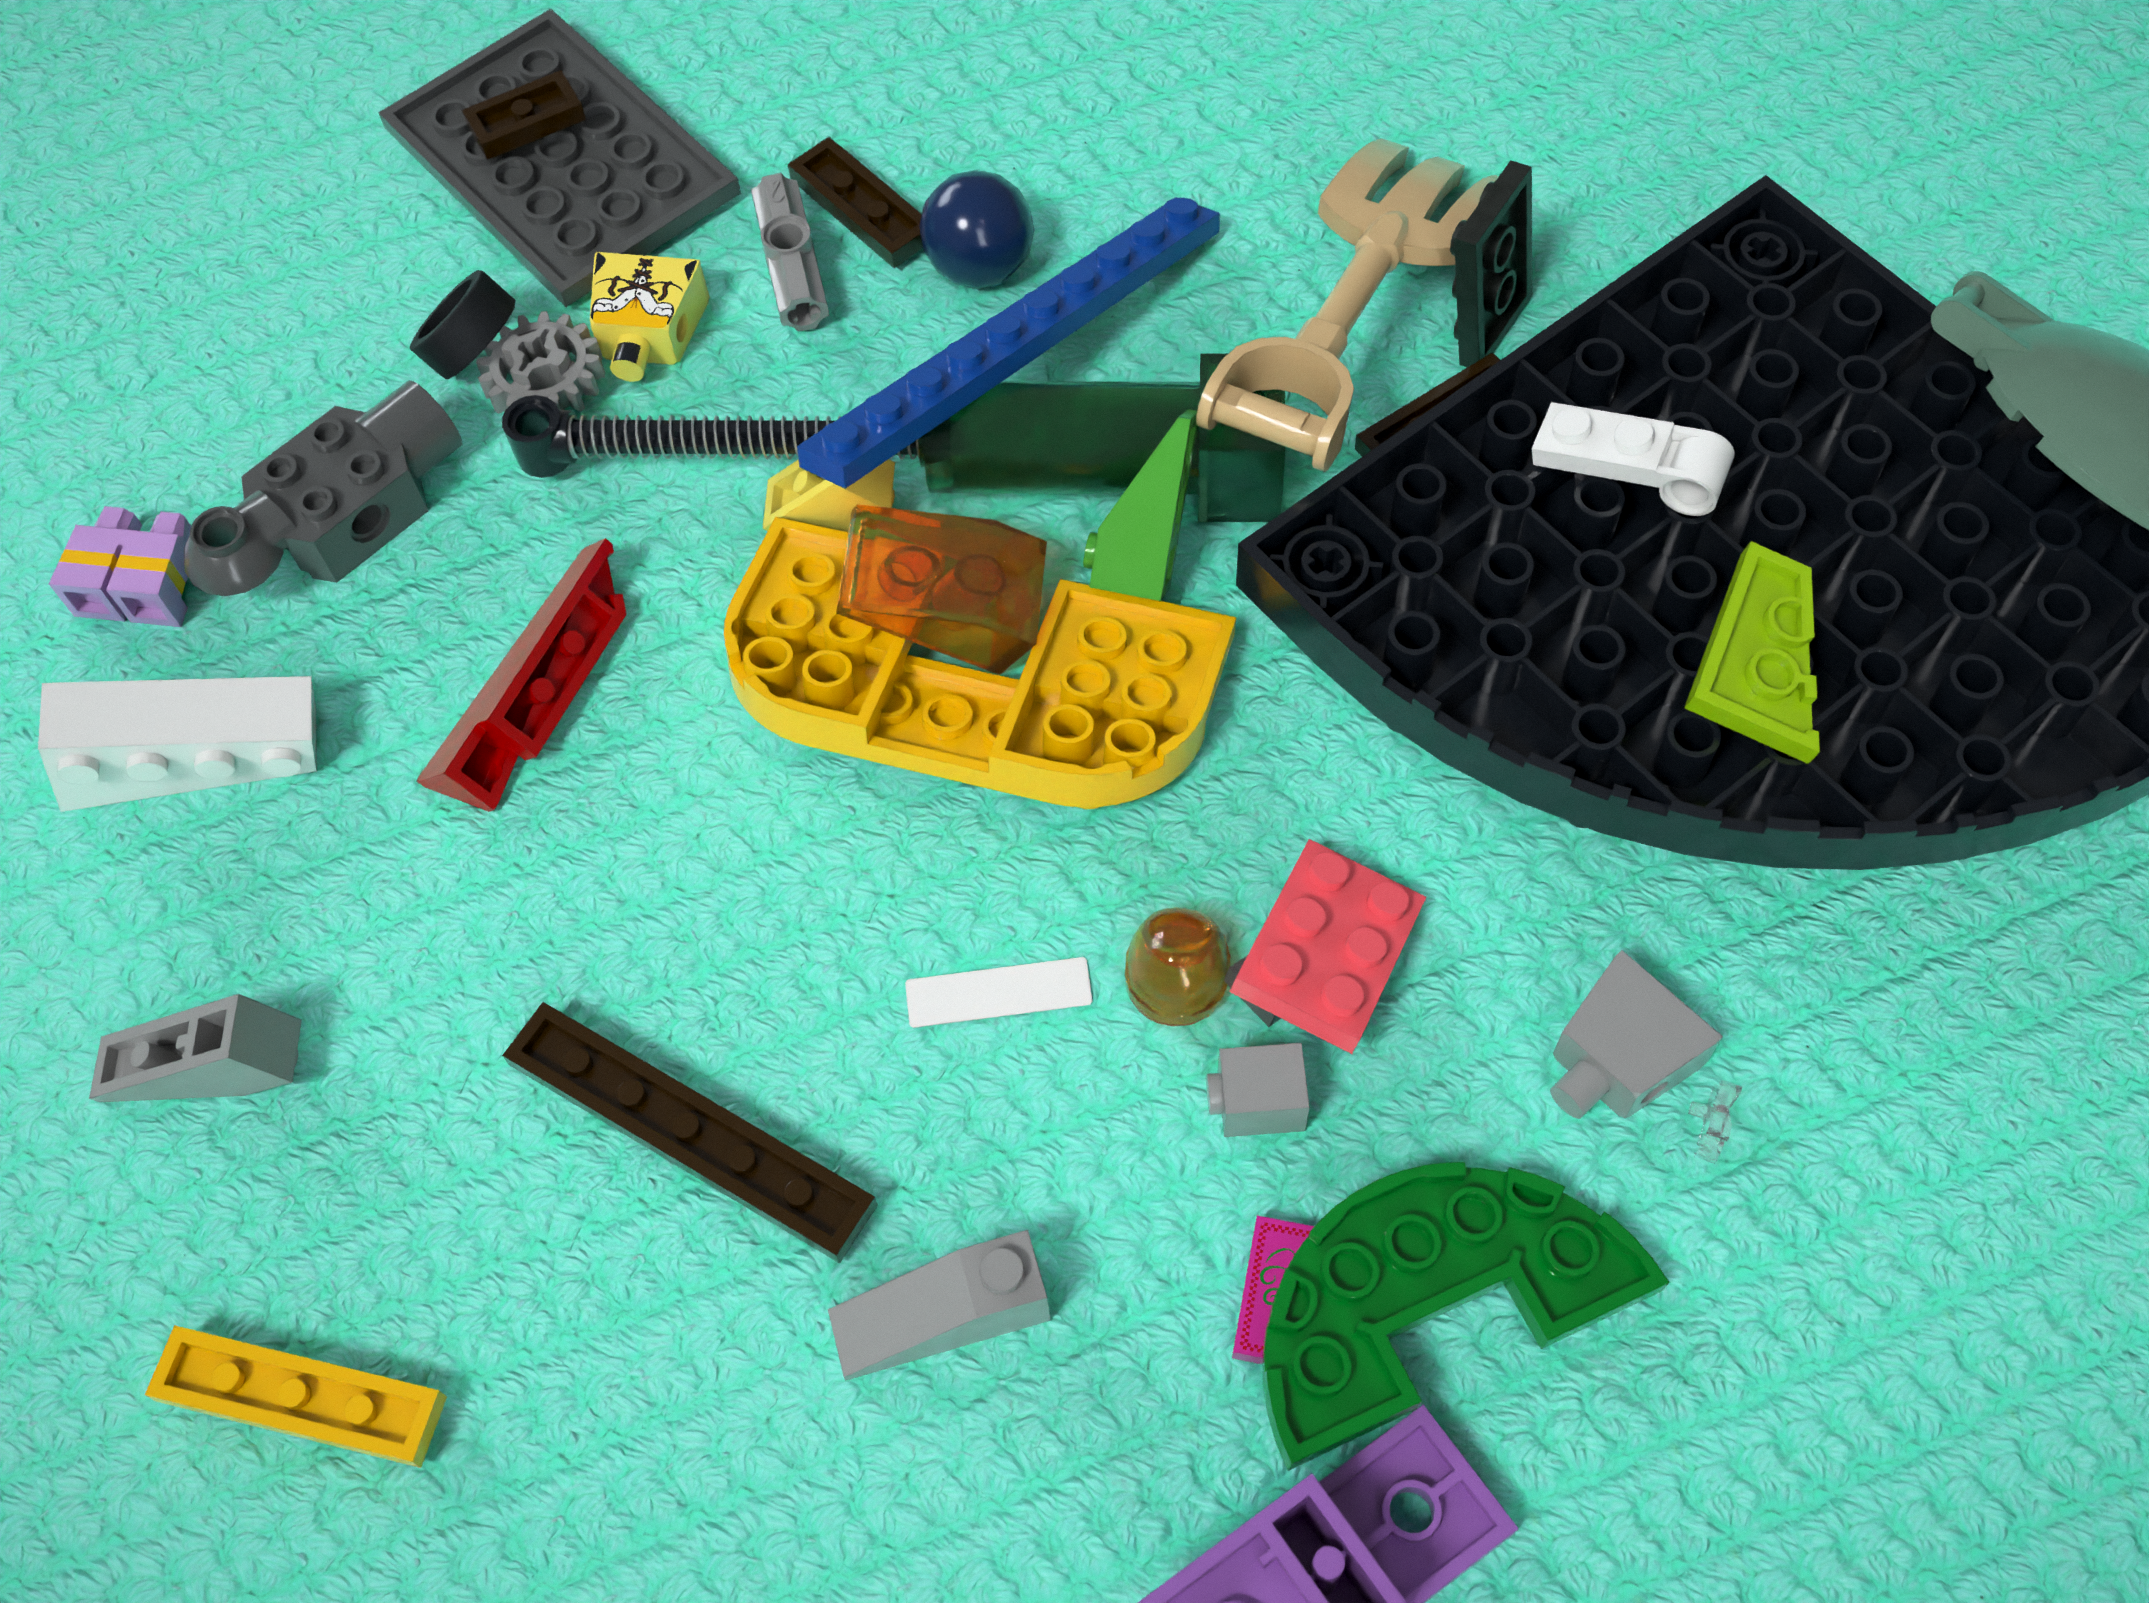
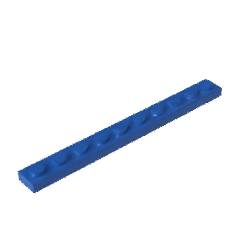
(1005, 343)

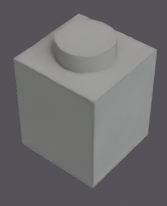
(1259, 1090)

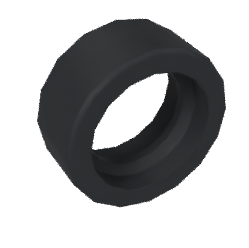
(463, 324)

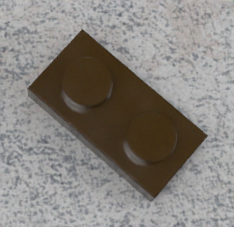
(524, 114)

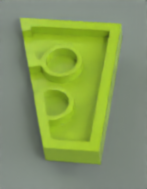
(1759, 656)

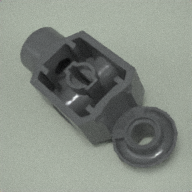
(325, 495)

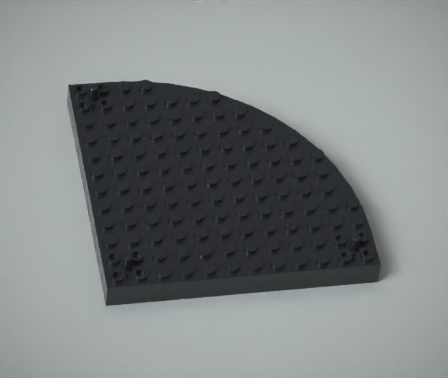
(1552, 620)

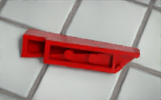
(531, 684)

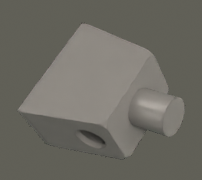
(1628, 1043)

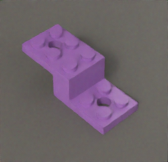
(1338, 1534)

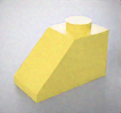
(816, 501)

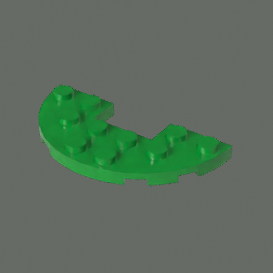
(1411, 1254)

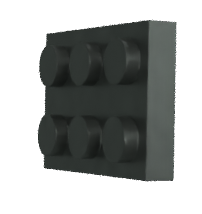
(1493, 263)

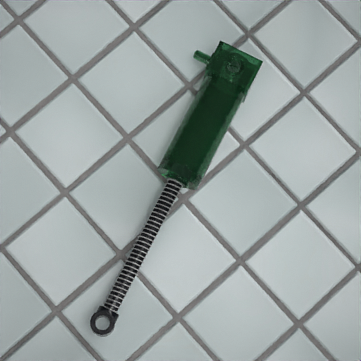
(1004, 442)

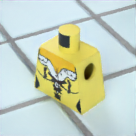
(645, 309)

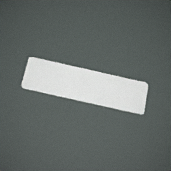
(998, 992)

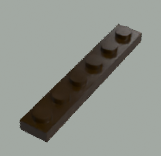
(692, 1132)

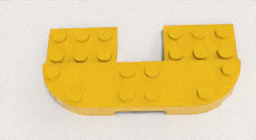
(1094, 722)

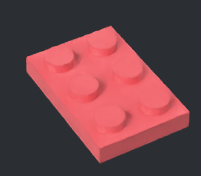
(1328, 946)

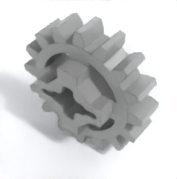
(541, 363)

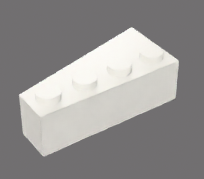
(172, 736)

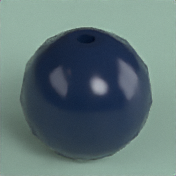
(976, 229)

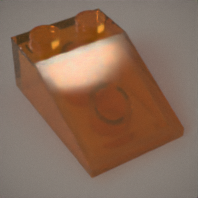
(945, 583)

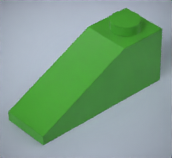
(1141, 533)

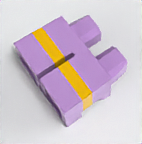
(124, 571)

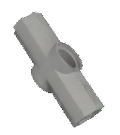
(789, 252)

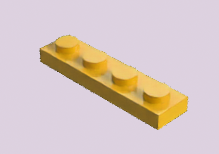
(297, 1396)

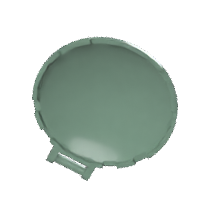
(2067, 380)

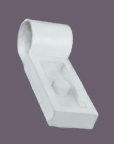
(1679, 460)

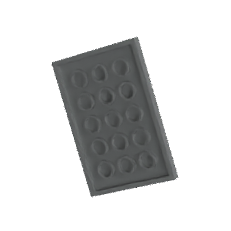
(598, 186)

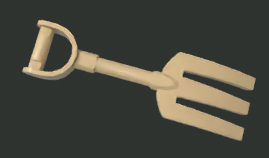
(1310, 364)

